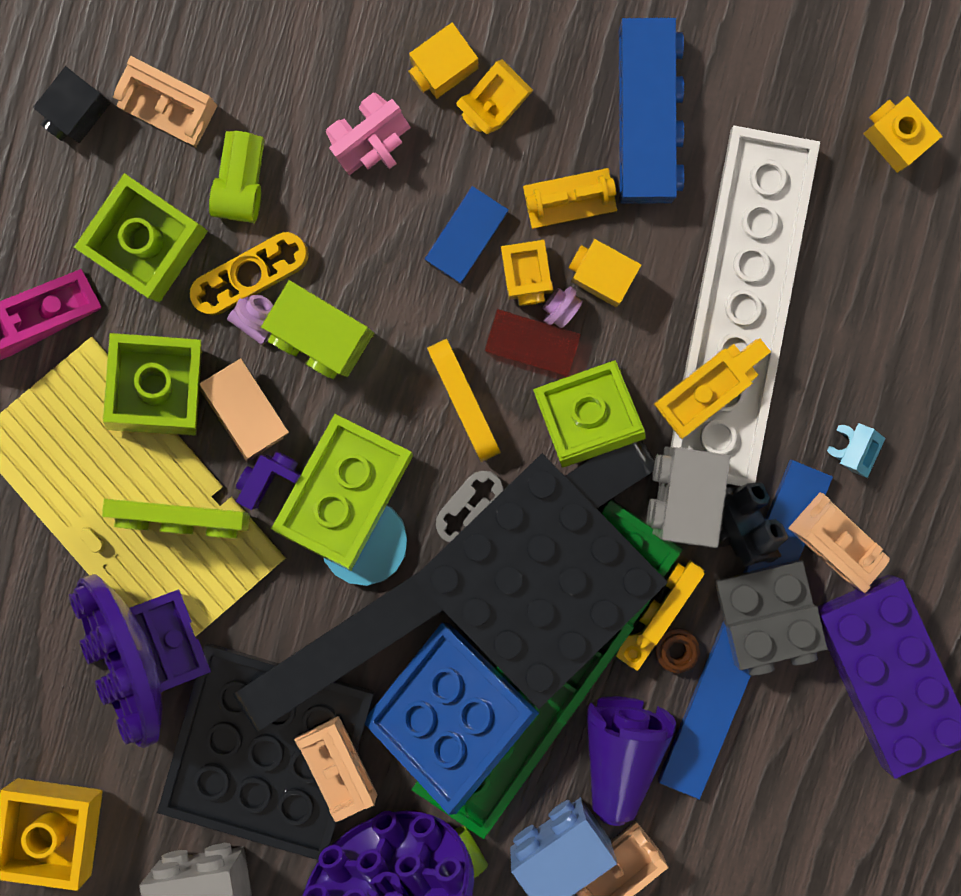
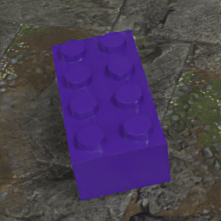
(892, 675)

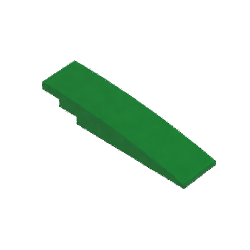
(511, 772)

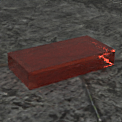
(532, 342)

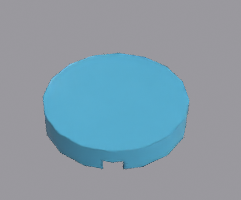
(381, 553)

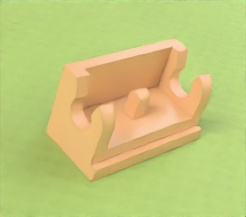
(164, 102)
(243, 410)
(840, 543)
(337, 769)
(637, 865)

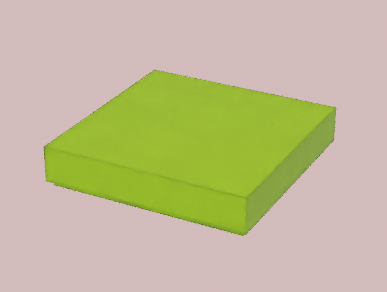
(589, 414)

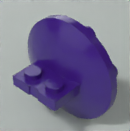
(144, 650)
(395, 857)

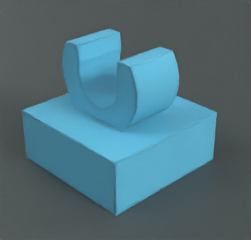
(861, 451)

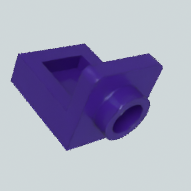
(256, 481)

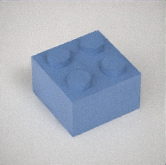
(562, 852)

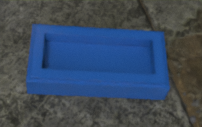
(466, 235)

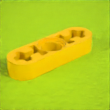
(226, 298)
(463, 400)

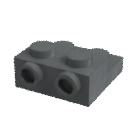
(770, 617)

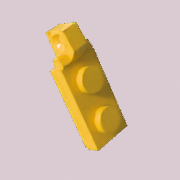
(711, 387)
(659, 616)

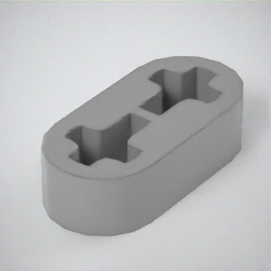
(461, 499)

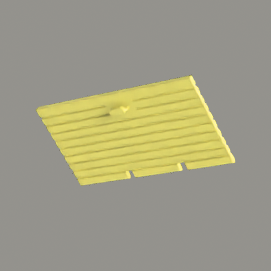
(69, 462)

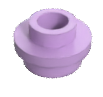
(561, 306)

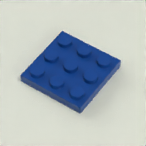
(450, 718)

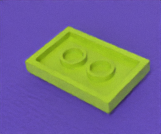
(342, 492)
(175, 518)

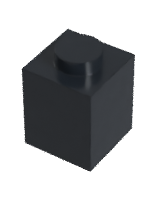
(70, 106)

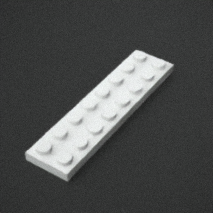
(750, 282)

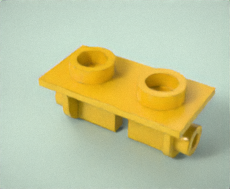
(570, 198)

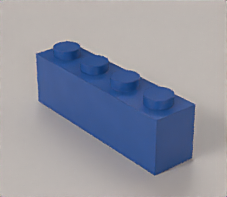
(649, 110)

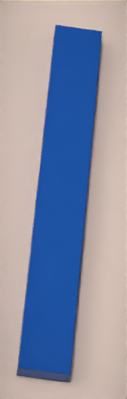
(721, 682)

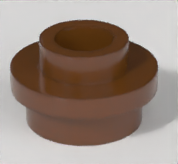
(682, 663)

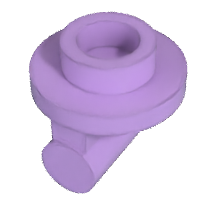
(250, 315)

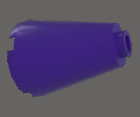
(624, 754)

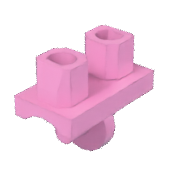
(370, 139)

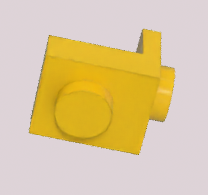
(494, 98)
(527, 272)

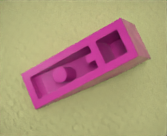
(44, 311)

